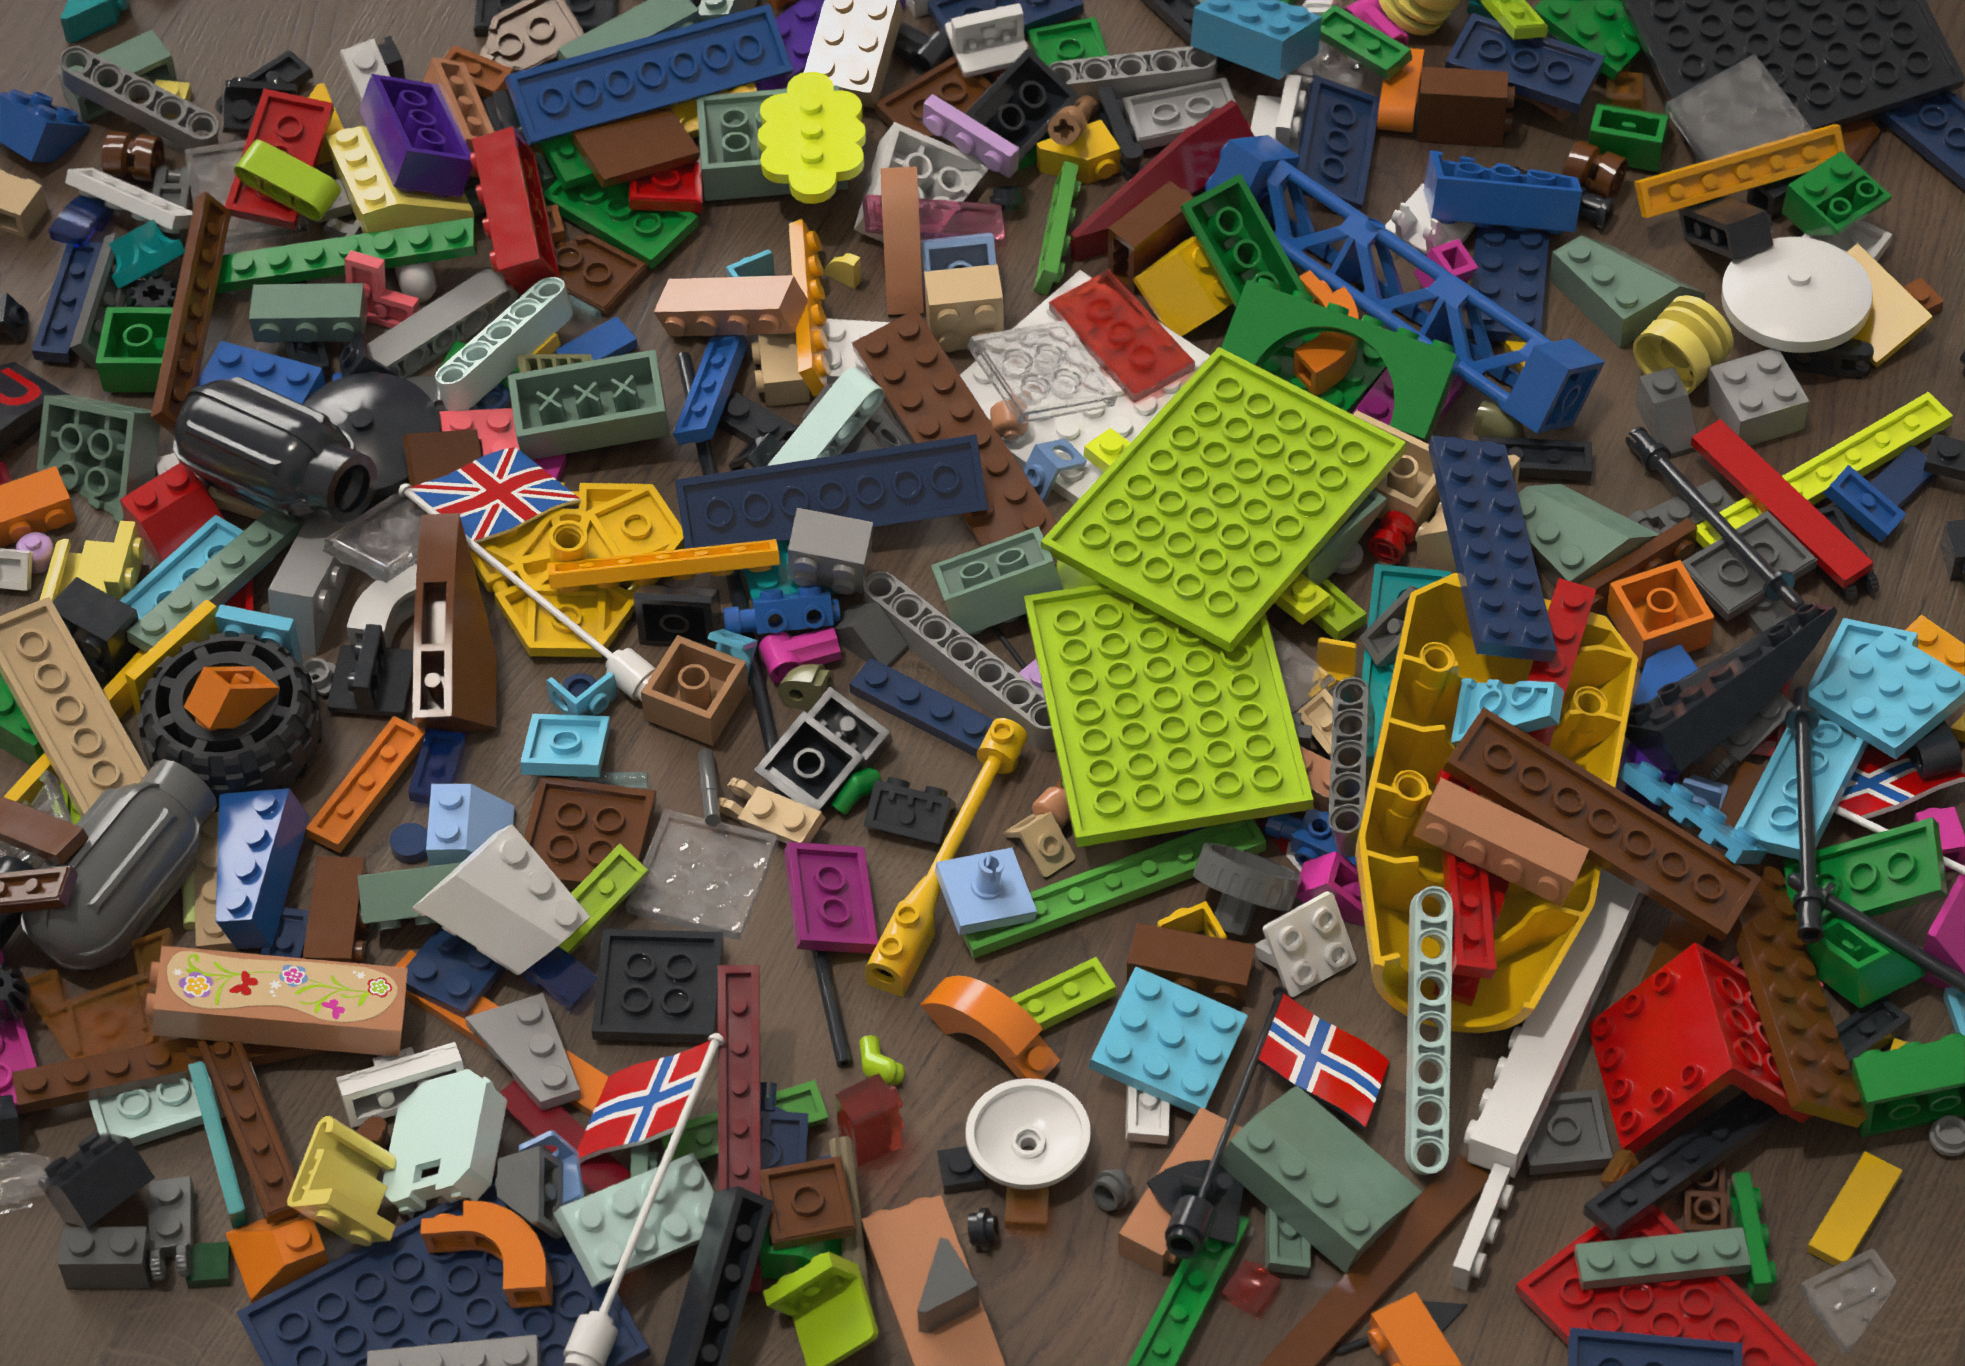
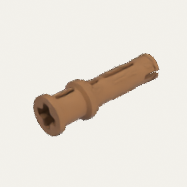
(1072, 120)

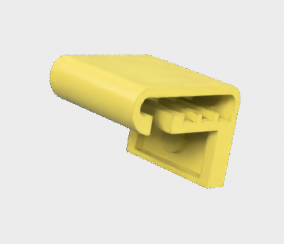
(102, 564)
(340, 1183)

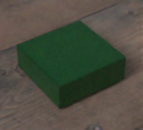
(210, 1265)

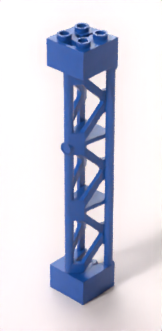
(1555, 373)

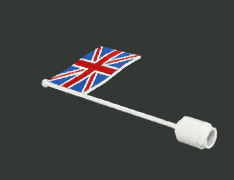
(497, 498)

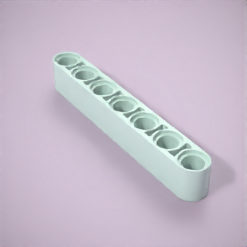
(1419, 1049)

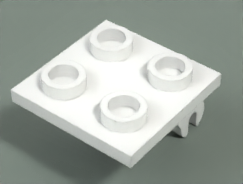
(1415, 226)

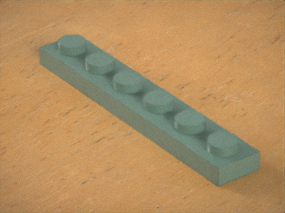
(216, 578)

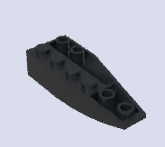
(1726, 693)

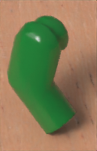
(857, 787)

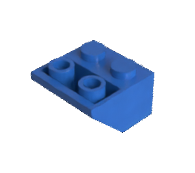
(37, 126)

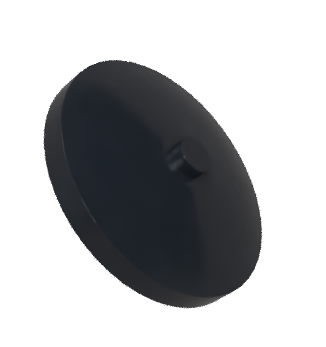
(376, 415)

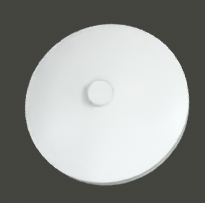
(1797, 295)

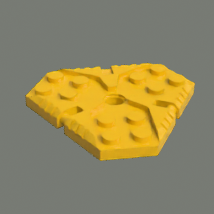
(609, 523)

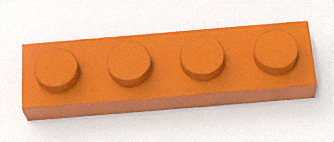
(366, 784)

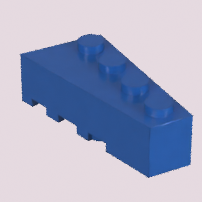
(1500, 195)
(256, 862)

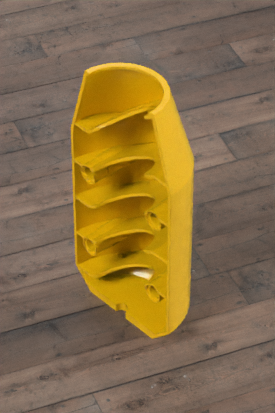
(1412, 749)

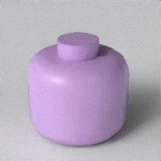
(42, 550)

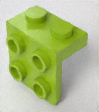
(827, 1308)

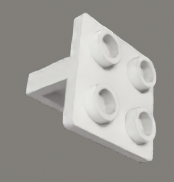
(987, 39)
(1282, 116)
(1307, 944)

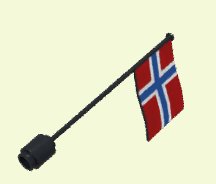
(1303, 1053)

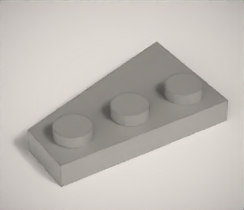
(530, 1048)

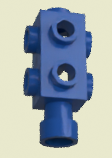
(790, 607)
(1309, 836)

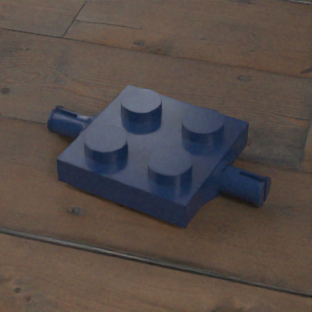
(781, 1132)

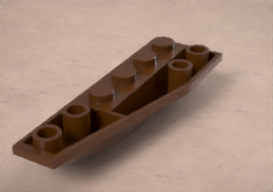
(452, 636)

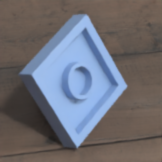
(985, 891)

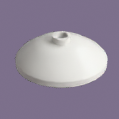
(1022, 1116)

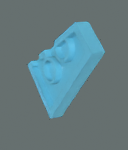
(1523, 704)

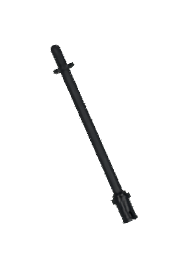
(1656, 458)
(1808, 902)
(1885, 935)

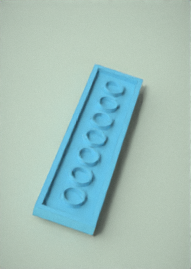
(1834, 750)

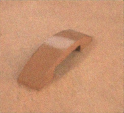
(901, 240)

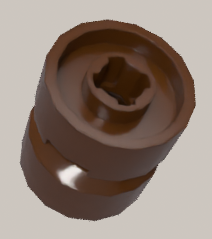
(127, 155)
(1584, 164)

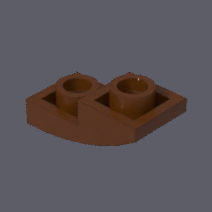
(1706, 1202)

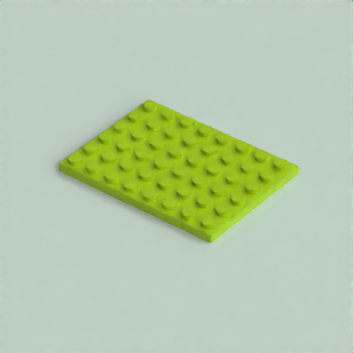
(1224, 498)
(1159, 721)

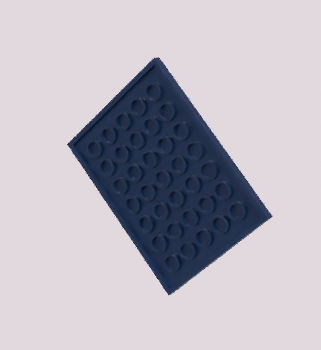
(413, 1298)

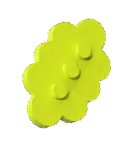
(811, 137)

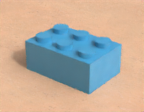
(1257, 34)

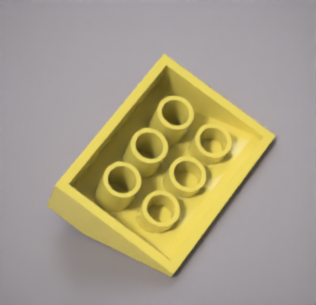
(372, 194)

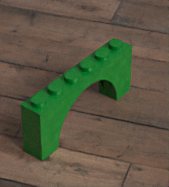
(1418, 370)

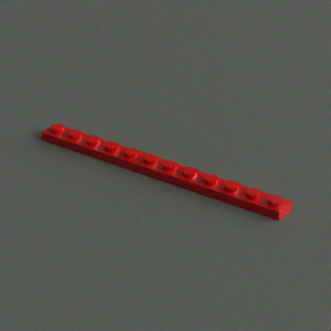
(1568, 619)

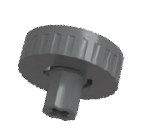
(1244, 884)

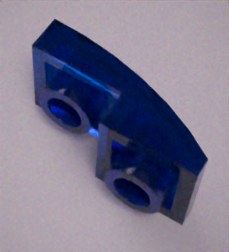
(80, 220)
(561, 976)

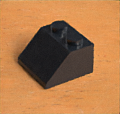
(673, 611)

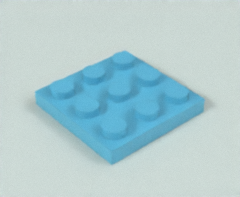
(1890, 694)
(1168, 1041)

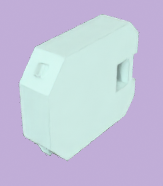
(447, 1125)

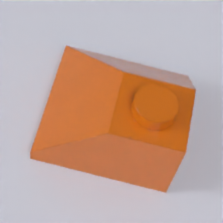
(276, 1253)

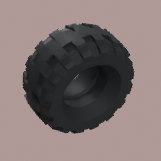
(247, 758)

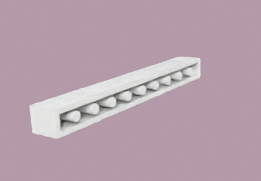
(1551, 1032)

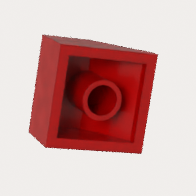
(169, 510)

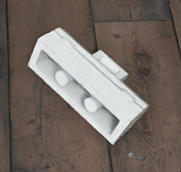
(393, 1080)

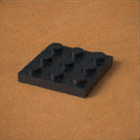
(657, 985)

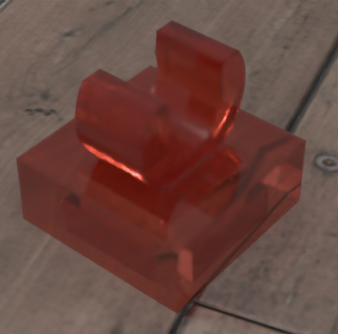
(1251, 1288)

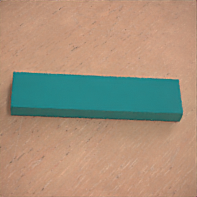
(218, 1144)

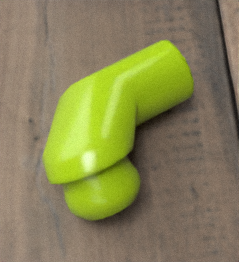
(875, 1063)

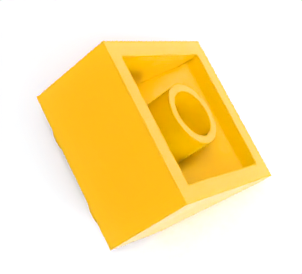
(1183, 288)

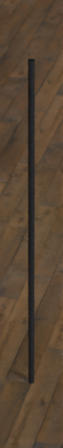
(770, 738)

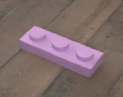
(970, 136)

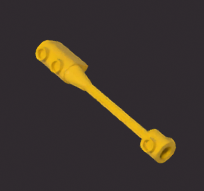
(913, 921)

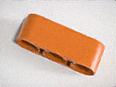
(1401, 96)

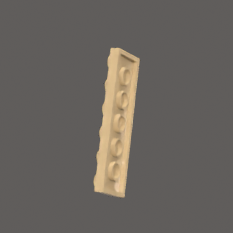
(65, 705)

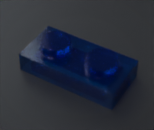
(436, 763)

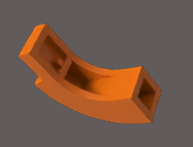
(1329, 355)
(989, 1015)
(502, 1234)

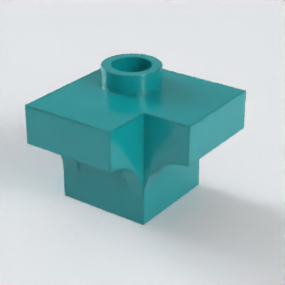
(143, 253)

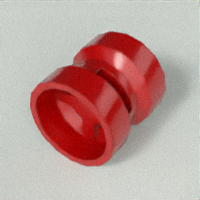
(1391, 538)

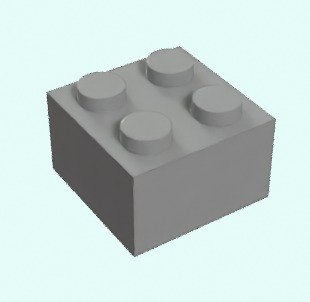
(1757, 396)
(829, 551)

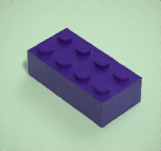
(416, 136)

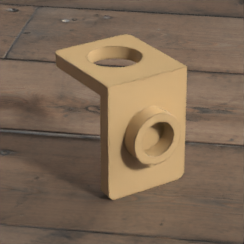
(1043, 842)

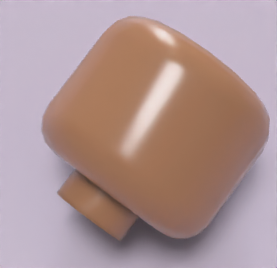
(1005, 422)
(1053, 801)

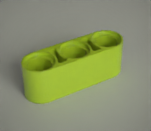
(287, 180)

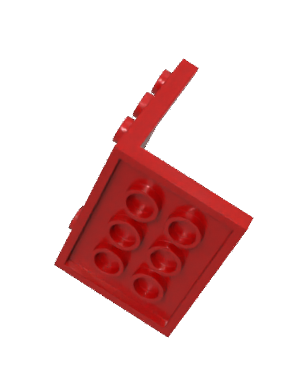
(1681, 1044)

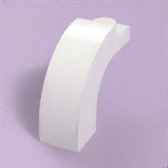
(384, 605)

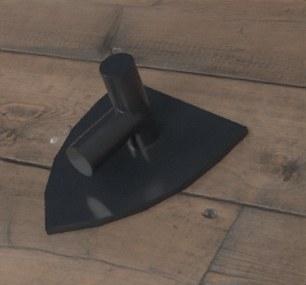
(1187, 1179)

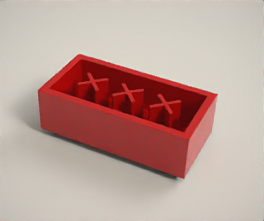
(514, 209)

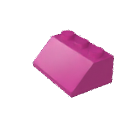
(1947, 934)

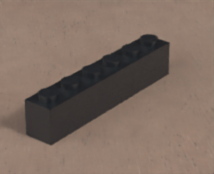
(719, 1279)

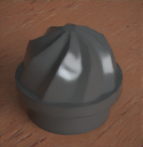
(1112, 1189)

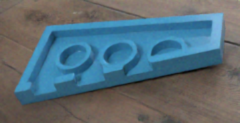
(1739, 843)

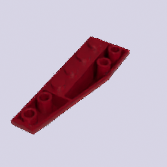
(1184, 162)

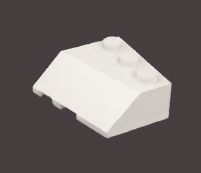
(941, 169)
(505, 903)

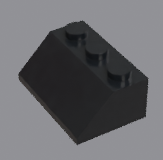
(1023, 102)

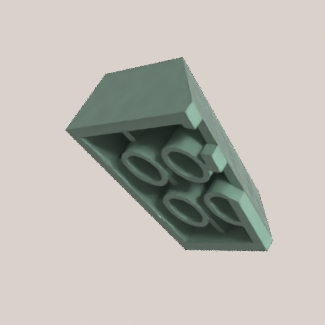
(1614, 287)
(98, 448)
(1574, 534)

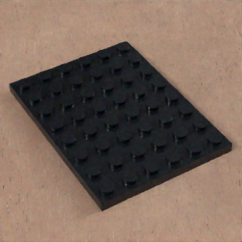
(1826, 55)

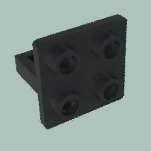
(371, 677)

